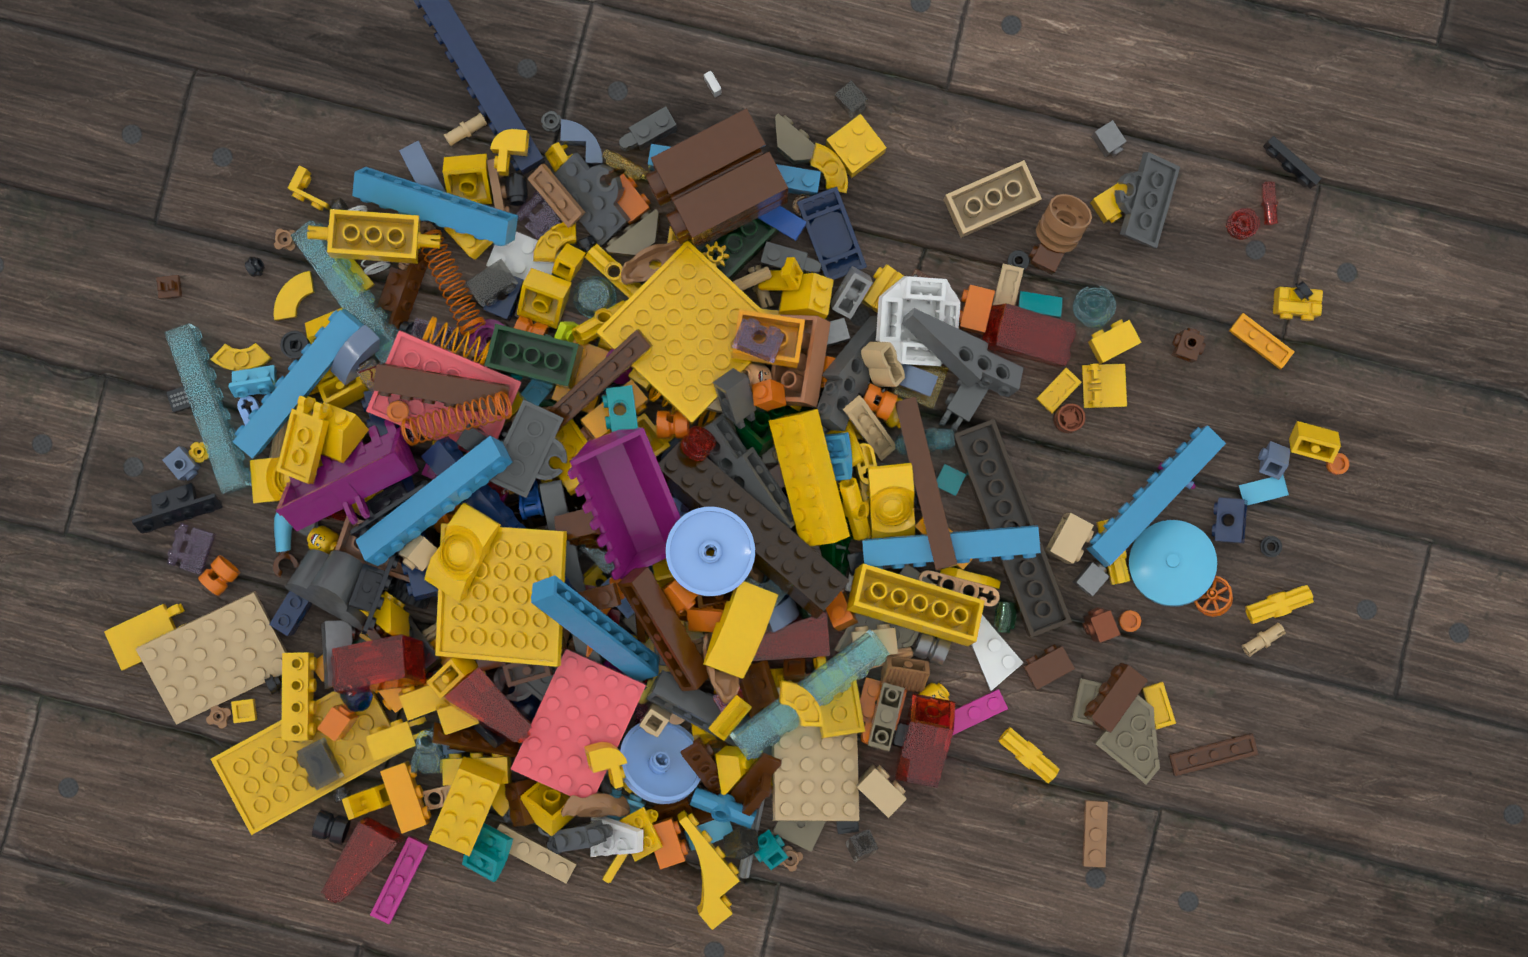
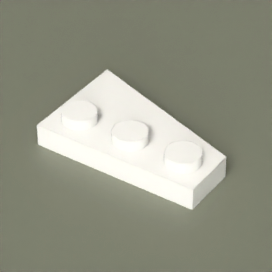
(994, 655)
(625, 839)

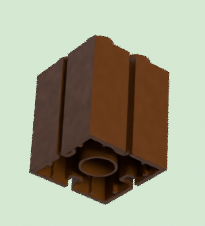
(717, 180)

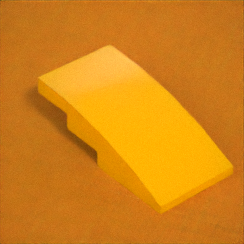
(740, 629)

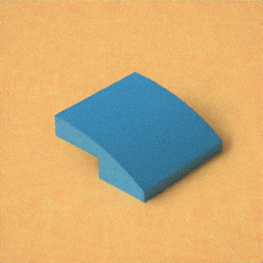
(840, 454)

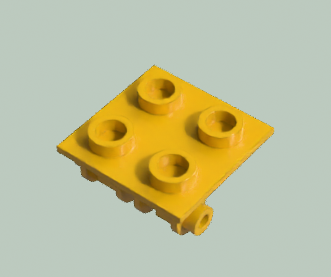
(1104, 385)
(643, 820)

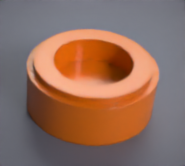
(397, 411)
(1339, 465)
(1129, 621)

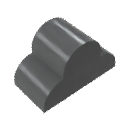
(329, 583)

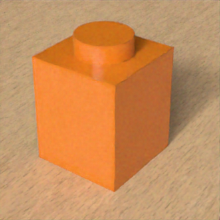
(768, 394)

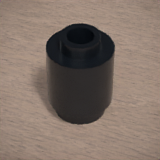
(516, 189)

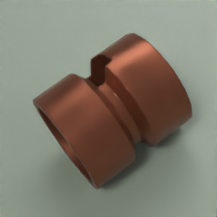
(1069, 418)

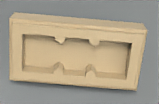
(1008, 285)

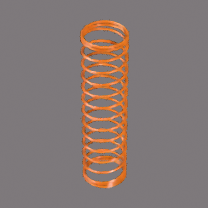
(471, 323)
(497, 405)

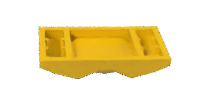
(266, 481)
(891, 500)
(461, 551)

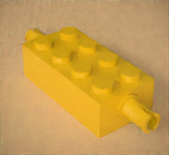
(373, 236)

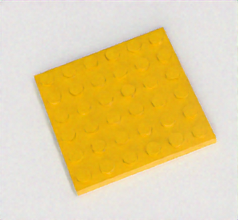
(691, 322)
(497, 610)

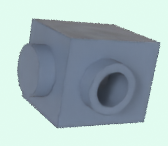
(1274, 460)
(182, 464)

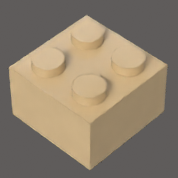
(1069, 538)
(880, 790)

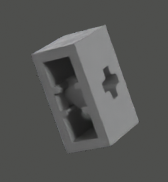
(851, 292)

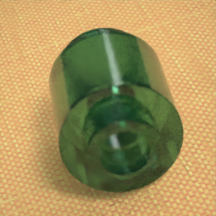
(1005, 617)

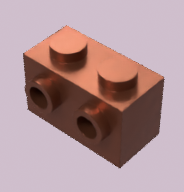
(1100, 625)

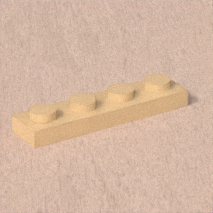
(869, 427)
(539, 855)

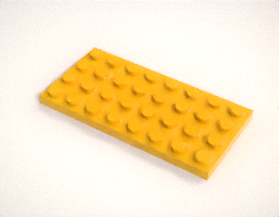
(265, 771)

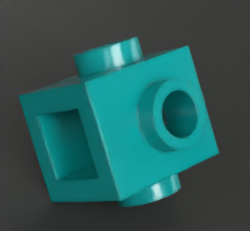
(771, 849)

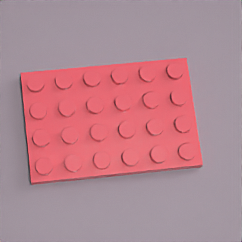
(420, 354)
(580, 708)

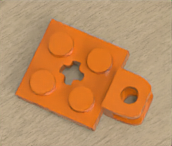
(870, 694)

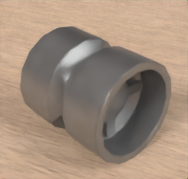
(933, 648)

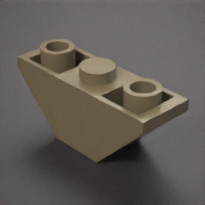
(792, 143)
(636, 236)
(885, 717)

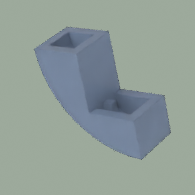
(578, 135)
(420, 166)
(353, 352)
(918, 380)
(783, 614)

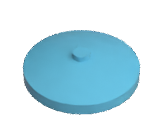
(1173, 563)

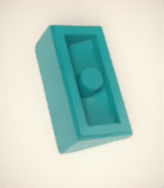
(1041, 303)

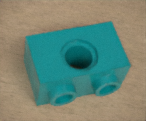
(624, 397)

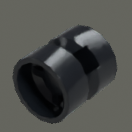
(293, 343)
(331, 827)

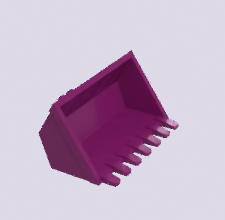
(340, 484)
(626, 498)

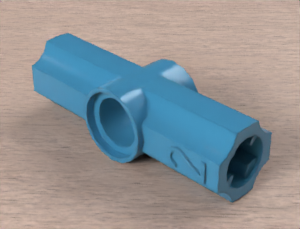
(722, 807)

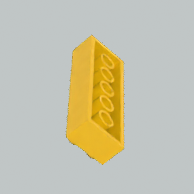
(809, 478)
(915, 605)

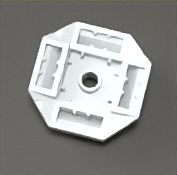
(926, 294)

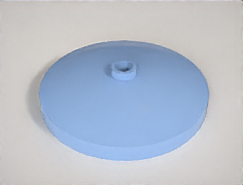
(704, 530)
(656, 765)

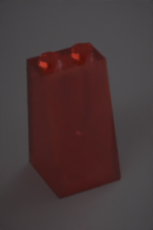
(1029, 335)
(796, 640)
(378, 665)
(486, 704)
(925, 740)
(364, 852)

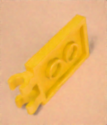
(304, 440)
(140, 630)
(844, 713)

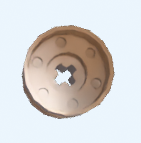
(1063, 223)

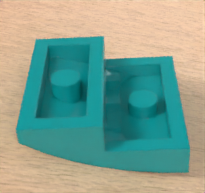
(489, 853)

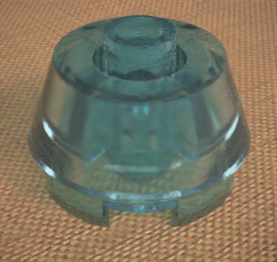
(593, 294)
(1094, 306)

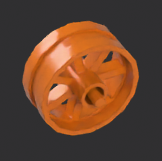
(1213, 597)

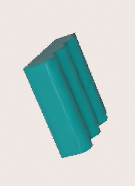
(950, 479)

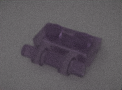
(543, 220)
(196, 550)

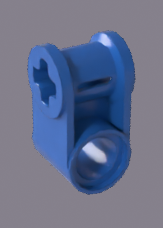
(532, 504)

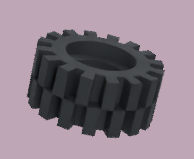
(400, 591)

